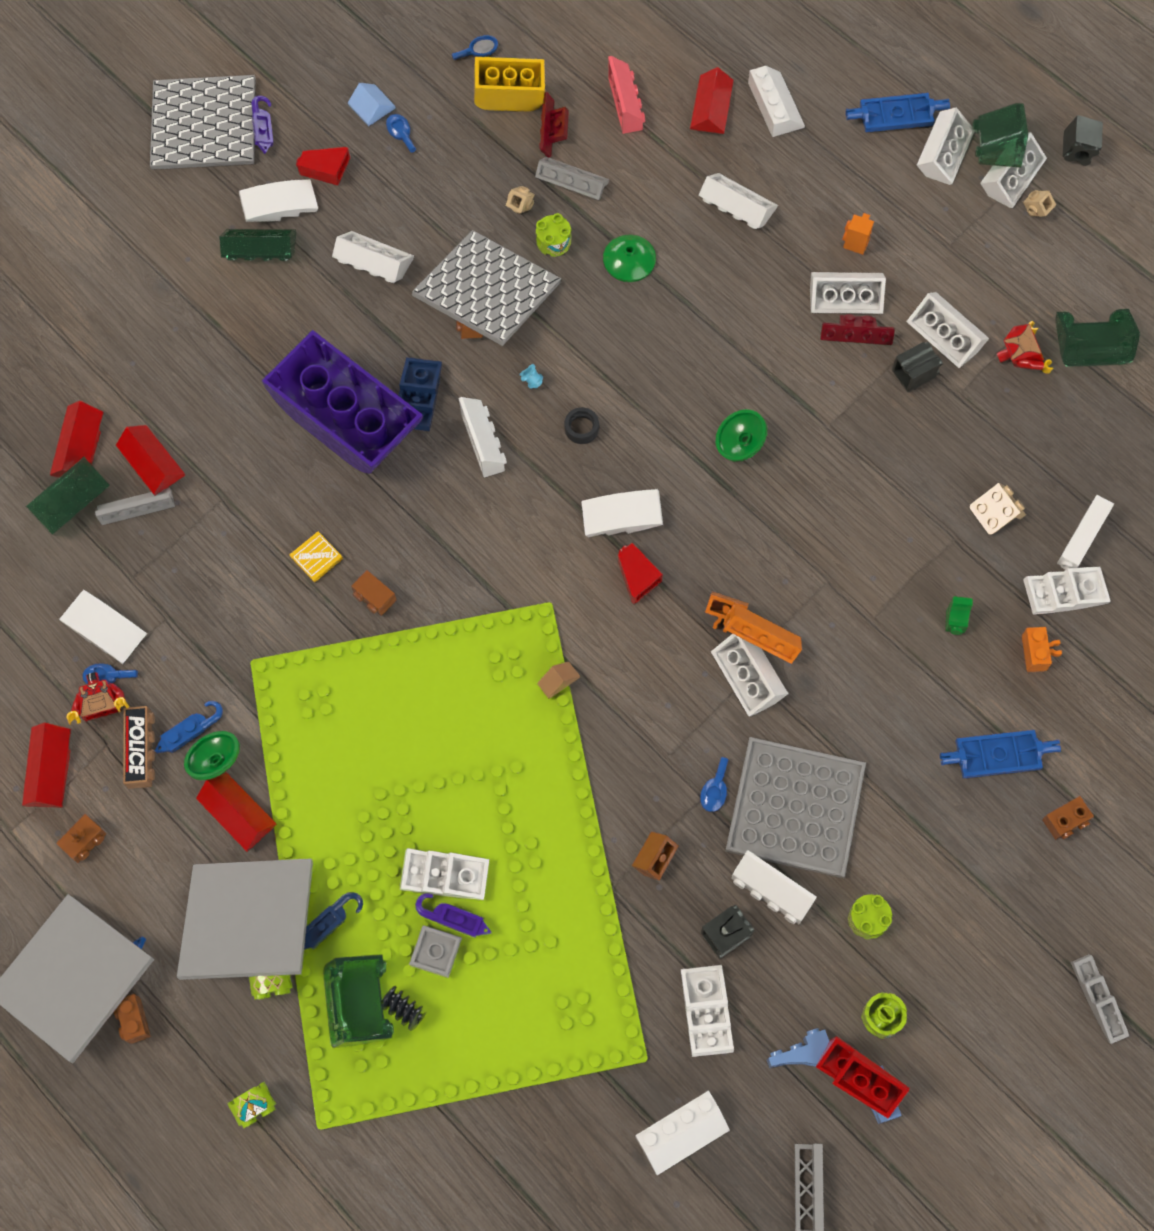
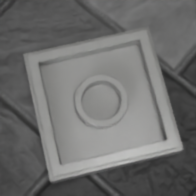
(435, 951)

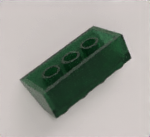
(258, 244)

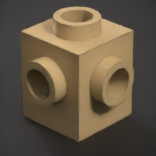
(520, 199)
(1039, 203)

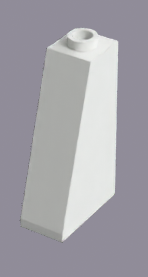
(1085, 533)

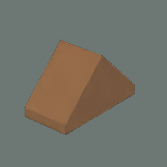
(557, 679)

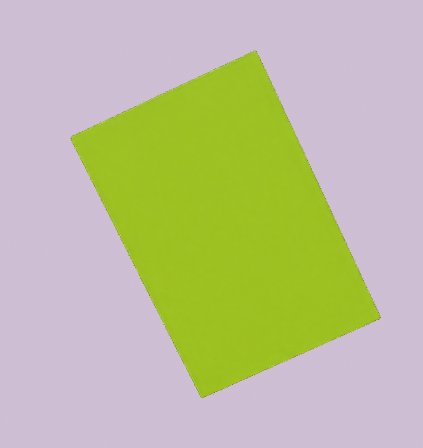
(448, 751)

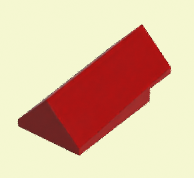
(712, 102)
(77, 437)
(149, 458)
(47, 766)
(235, 810)
(861, 1077)

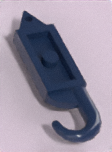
(329, 920)

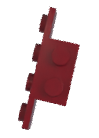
(553, 126)
(857, 330)

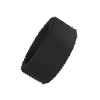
(581, 413)

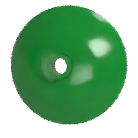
(626, 265)
(737, 429)
(212, 755)

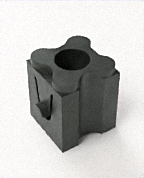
(1082, 140)
(917, 366)
(727, 931)

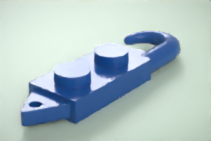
(188, 730)

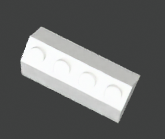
(774, 101)
(946, 146)
(1009, 183)
(737, 200)
(372, 256)
(847, 292)
(947, 329)
(481, 436)
(749, 674)
(773, 888)
(682, 1132)

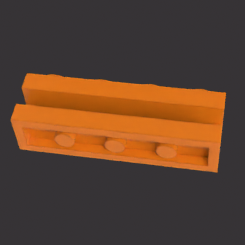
(763, 633)

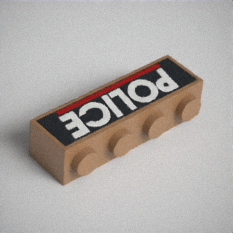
(138, 747)

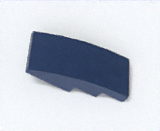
(420, 388)

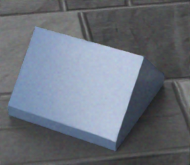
(370, 103)

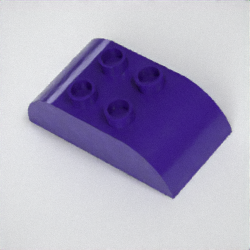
(340, 403)

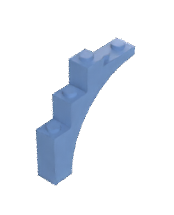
(815, 1044)

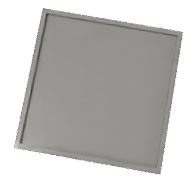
(246, 919)
(71, 978)

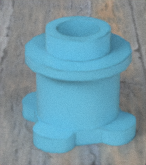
(531, 377)

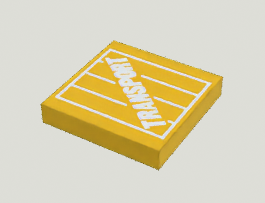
(316, 556)

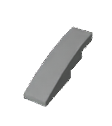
(1099, 999)

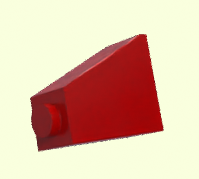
(324, 164)
(637, 572)

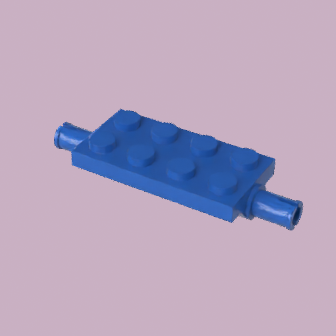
(897, 112)
(999, 753)

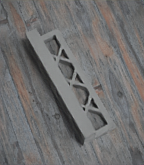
(571, 177)
(134, 506)
(817, 1187)

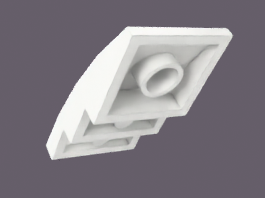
(278, 200)
(622, 513)
(1066, 590)
(103, 626)
(444, 874)
(707, 1011)

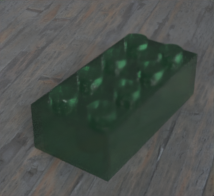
(67, 496)

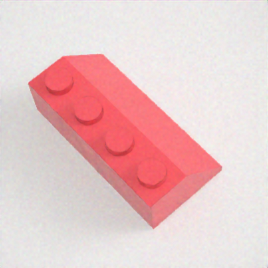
(625, 96)

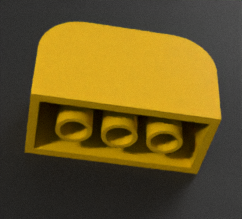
(509, 84)

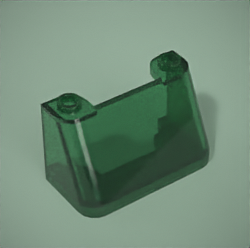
(1002, 136)
(1097, 342)
(355, 1001)

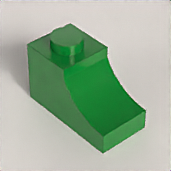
(958, 615)

